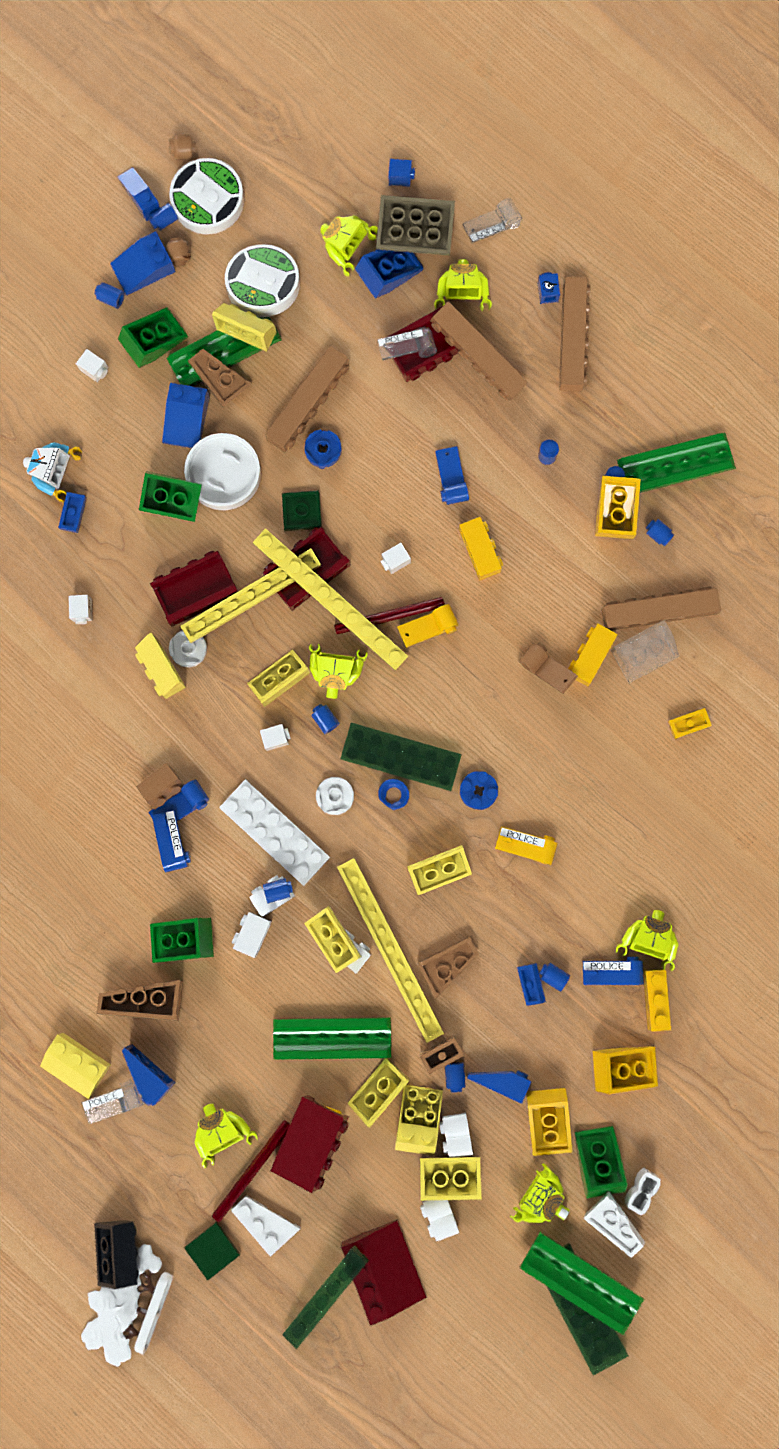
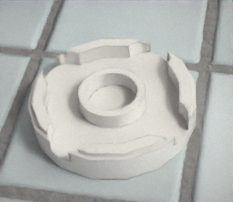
(187, 653)
(335, 796)

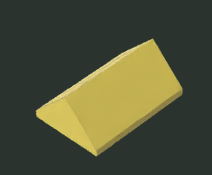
(278, 678)
(439, 870)
(332, 939)
(378, 1092)
(450, 1178)

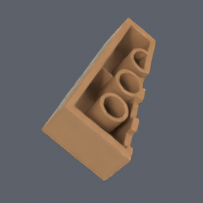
(148, 1002)

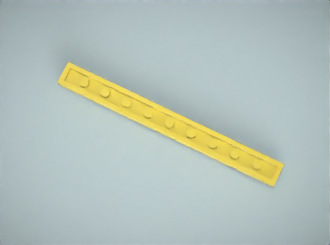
(330, 599)
(390, 950)

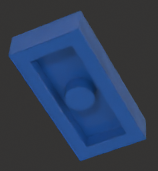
(72, 512)
(531, 984)

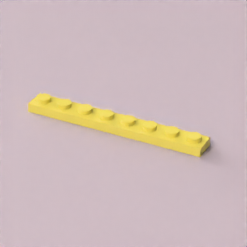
(243, 600)

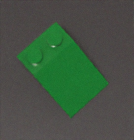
(151, 336)
(169, 496)
(181, 940)
(600, 1162)

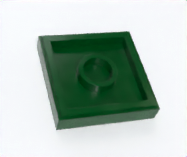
(301, 510)
(212, 1251)

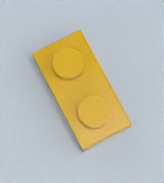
(689, 723)

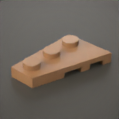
(219, 379)
(447, 965)

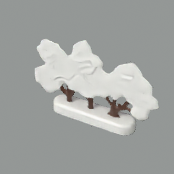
(119, 1308)

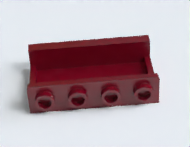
(412, 365)
(329, 556)
(193, 588)
(310, 1144)

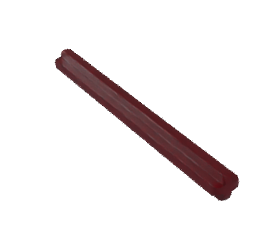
(397, 613)
(251, 1171)

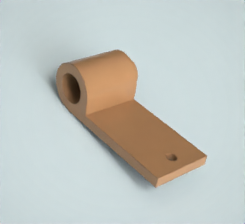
(547, 669)

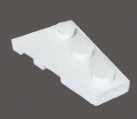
(264, 1225)
(615, 1225)

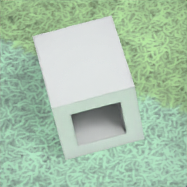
(92, 366)
(395, 558)
(80, 609)
(275, 737)

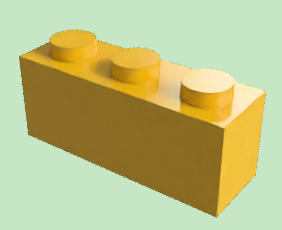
(480, 548)
(592, 653)
(656, 1000)

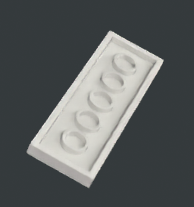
(274, 832)

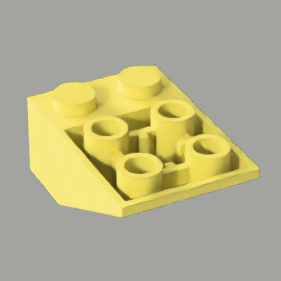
(419, 1120)

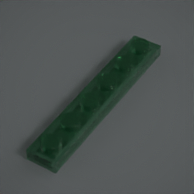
(325, 1297)

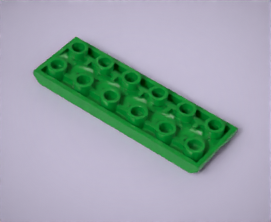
(218, 344)
(679, 462)
(331, 1038)
(581, 1283)

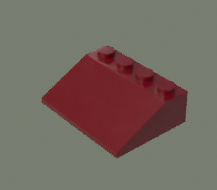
(390, 1277)

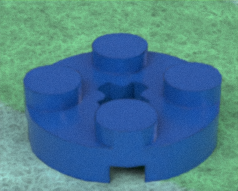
(323, 438)
(483, 780)

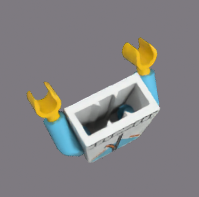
(48, 467)

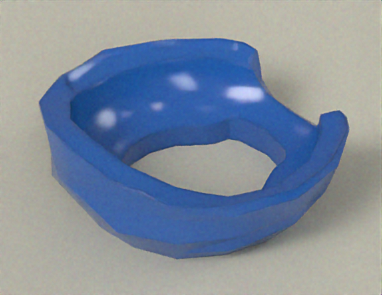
(385, 786)

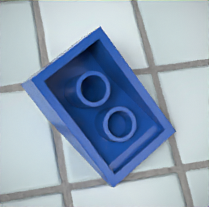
(142, 264)
(387, 270)
(185, 415)
(148, 1077)

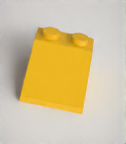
(618, 507)
(625, 1069)
(549, 1121)

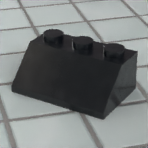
(116, 1254)

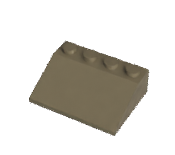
(415, 225)

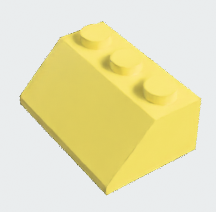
(244, 326)
(159, 666)
(74, 1065)

